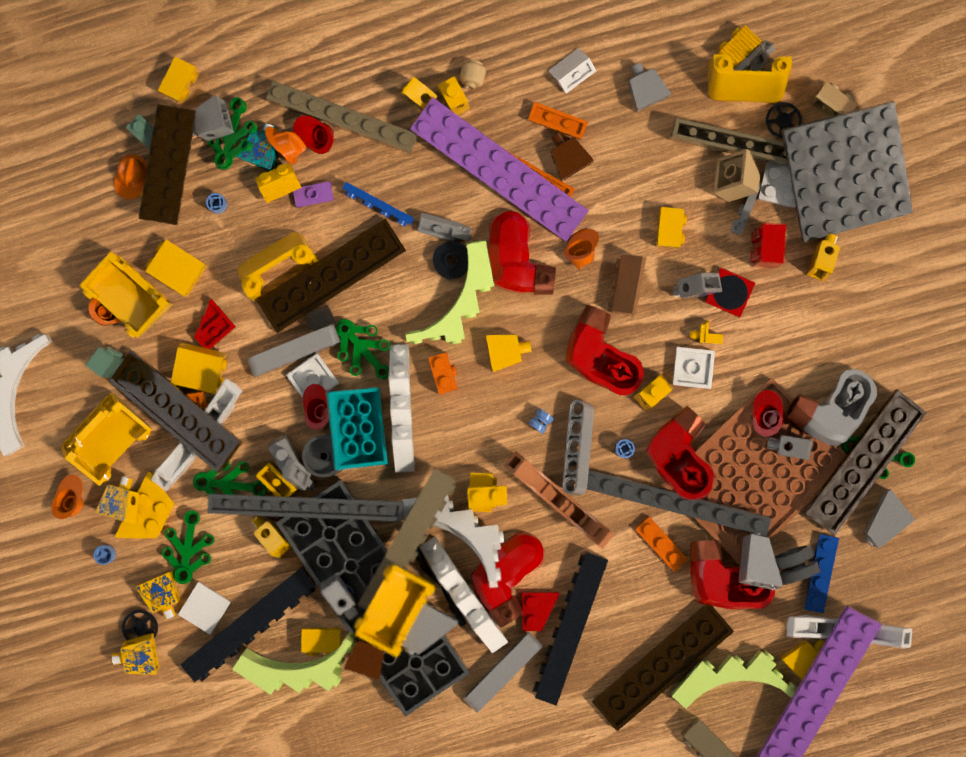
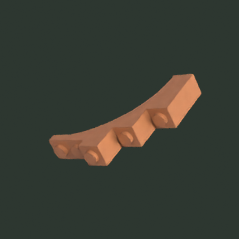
(559, 500)

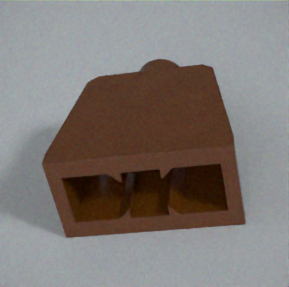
(569, 156)
(365, 659)

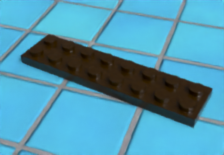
(331, 275)
(175, 411)
(865, 462)
(662, 666)

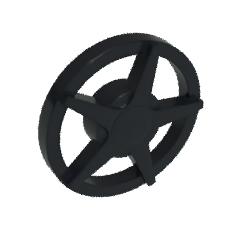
(783, 119)
(139, 627)

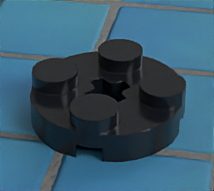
(447, 250)

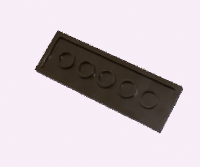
(167, 164)

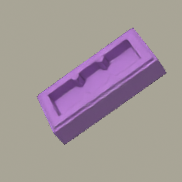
(313, 194)

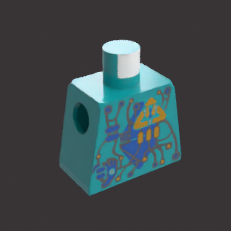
(262, 152)

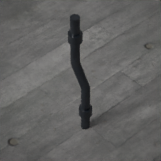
(452, 606)

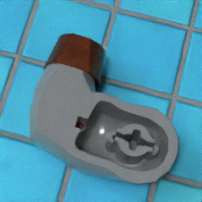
(839, 413)

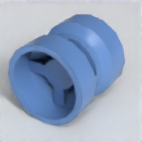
(216, 203)
(542, 416)
(624, 448)
(101, 556)

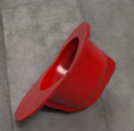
(314, 134)
(315, 407)
(767, 413)

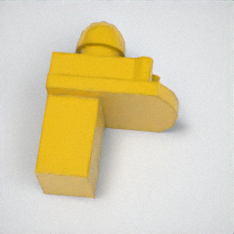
(703, 335)

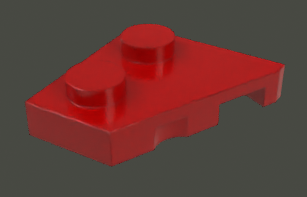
(213, 326)
(536, 609)

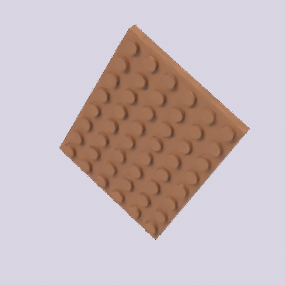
(758, 477)

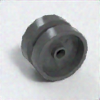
(314, 459)
(795, 564)

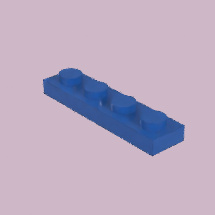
(384, 208)
(820, 582)

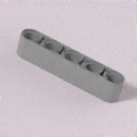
(293, 350)
(572, 454)
(502, 672)

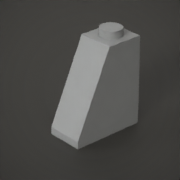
(887, 520)
(759, 563)
(427, 629)

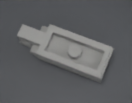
(757, 58)
(744, 212)
(443, 228)
(297, 475)

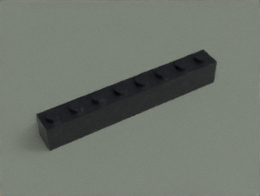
(248, 624)
(571, 627)

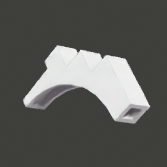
(11, 368)
(401, 408)
(182, 457)
(463, 524)
(463, 595)
(821, 627)

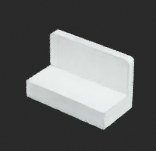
(572, 70)

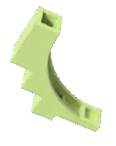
(478, 277)
(272, 674)
(703, 678)

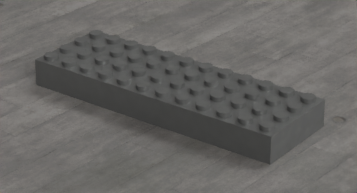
(356, 553)

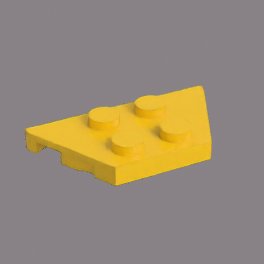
(152, 511)

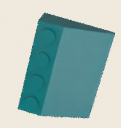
(356, 428)

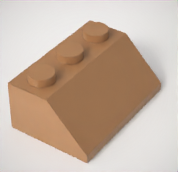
(627, 285)

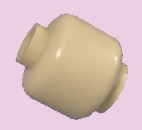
(472, 74)

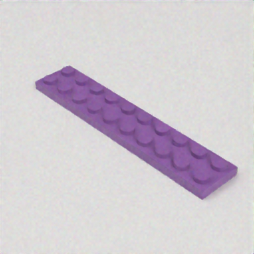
(499, 169)
(821, 685)

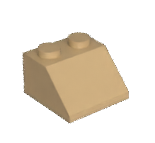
(832, 101)
(736, 176)

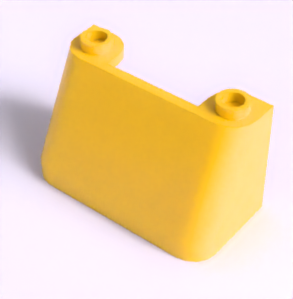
(747, 86)
(252, 269)
(126, 294)
(104, 438)
(394, 609)

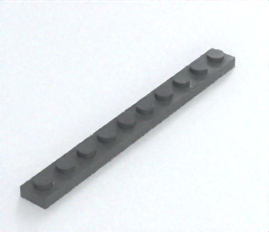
(673, 502)
(305, 507)

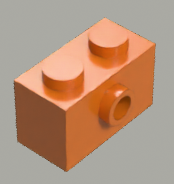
(443, 373)

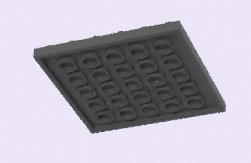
(847, 171)

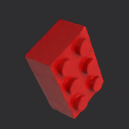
(768, 245)

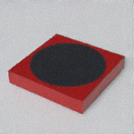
(734, 293)

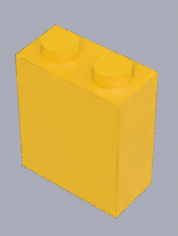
(175, 268)
(199, 368)

